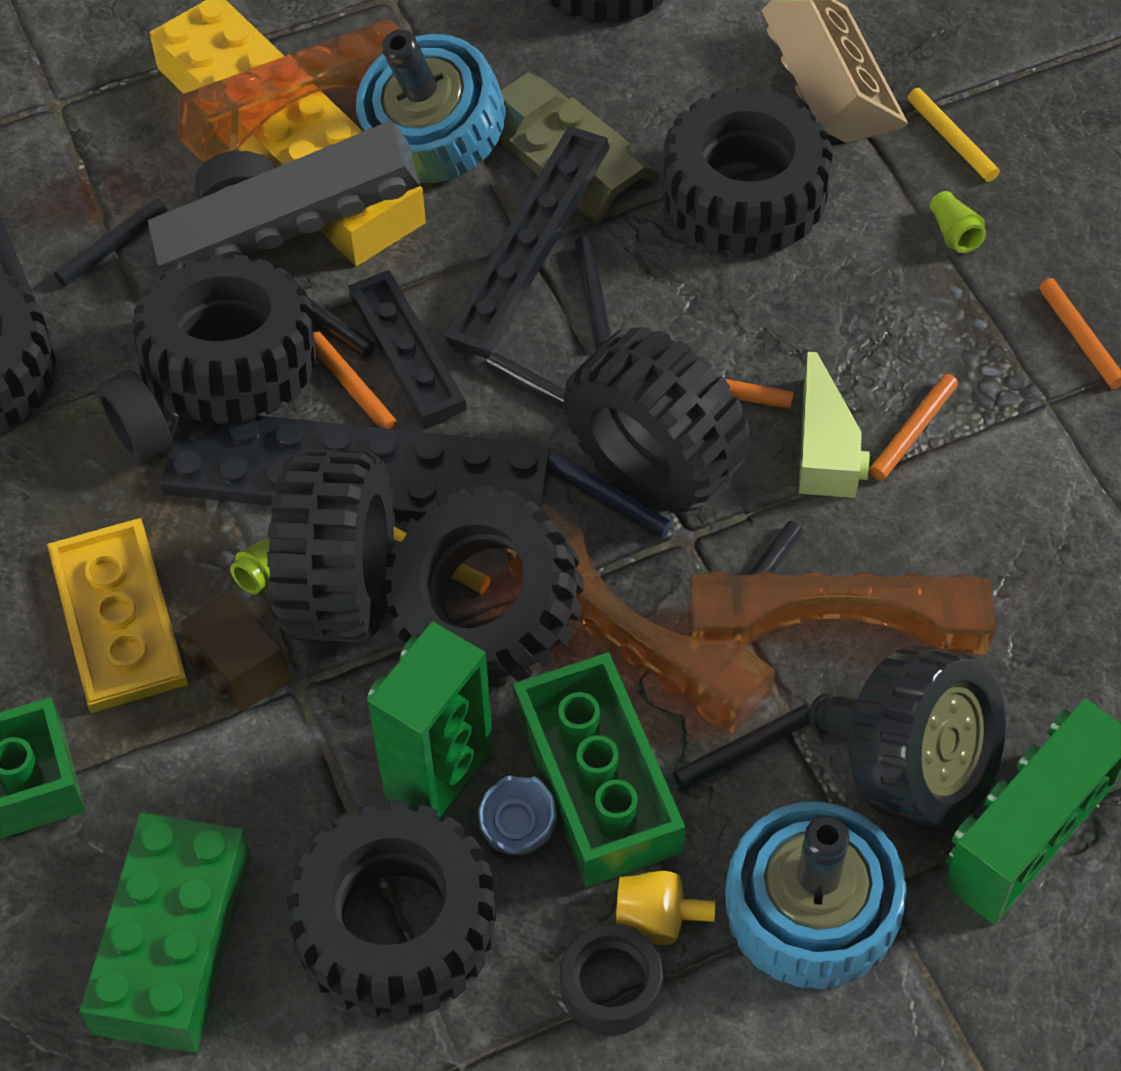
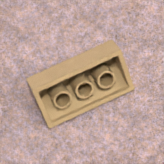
(833, 68)

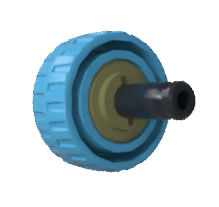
(438, 98)
(815, 894)

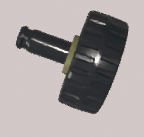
(921, 734)

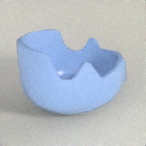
(517, 815)

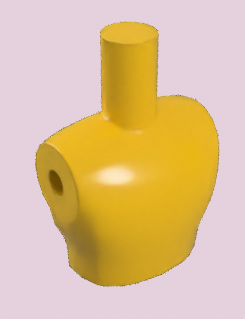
(657, 906)

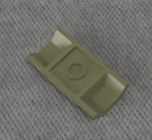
(535, 124)

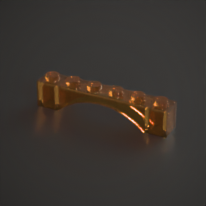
(230, 110)
(935, 611)
(713, 675)

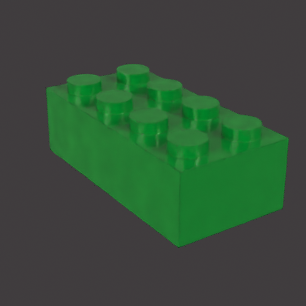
(432, 720)
(35, 769)
(598, 769)
(1035, 811)
(166, 933)

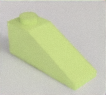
(829, 438)

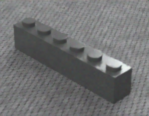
(288, 199)

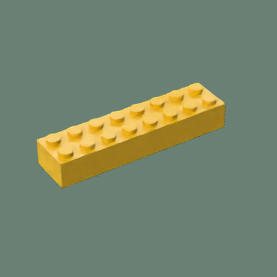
(218, 43)

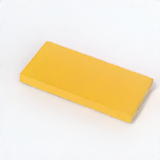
(116, 615)

